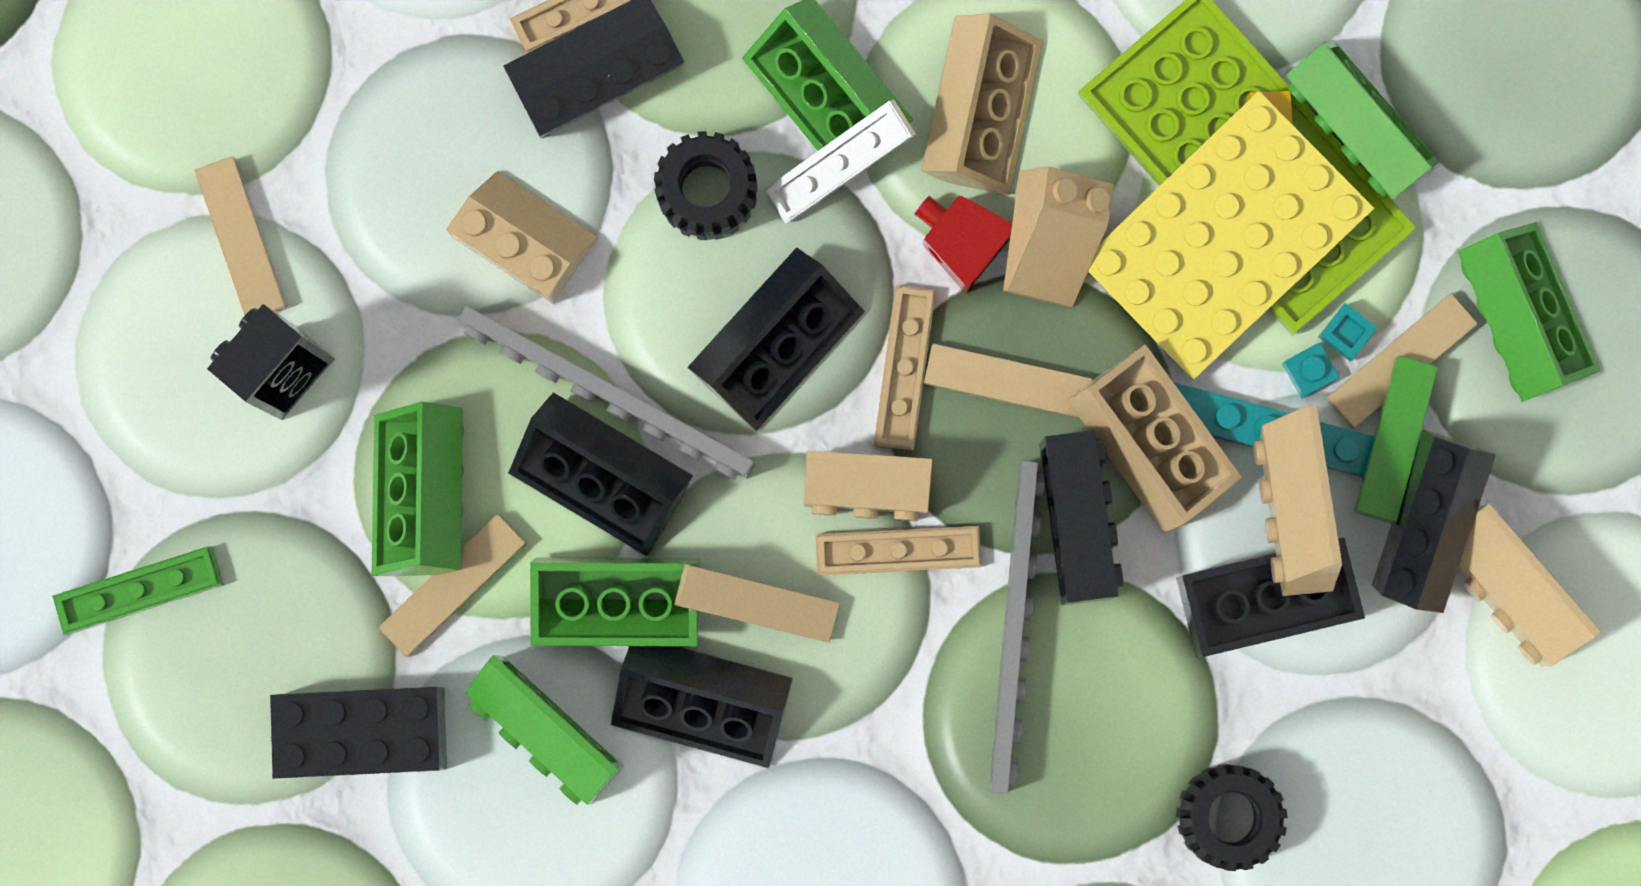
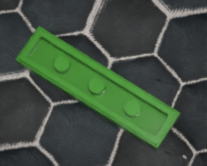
(1395, 439)
(137, 590)

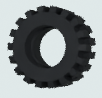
(697, 153)
(1267, 822)

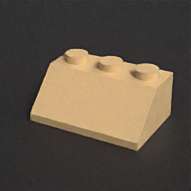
(522, 235)
(867, 484)

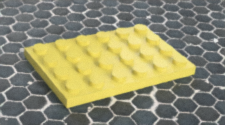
(1227, 235)

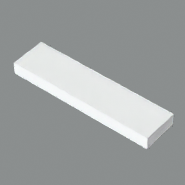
(840, 161)

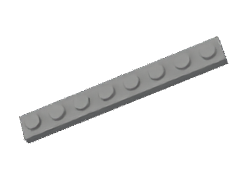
(590, 386)
(1014, 645)

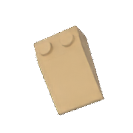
(1055, 233)

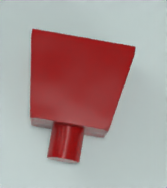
(963, 237)

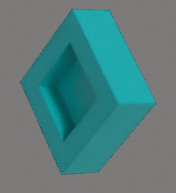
(1347, 332)
(1310, 370)

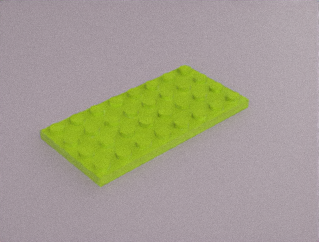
(1183, 87)

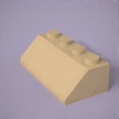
(982, 103)
(1155, 439)
(1298, 503)
(1522, 592)

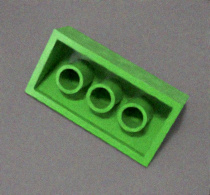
(816, 73)
(1361, 119)
(1528, 311)
(417, 490)
(609, 602)
(542, 729)

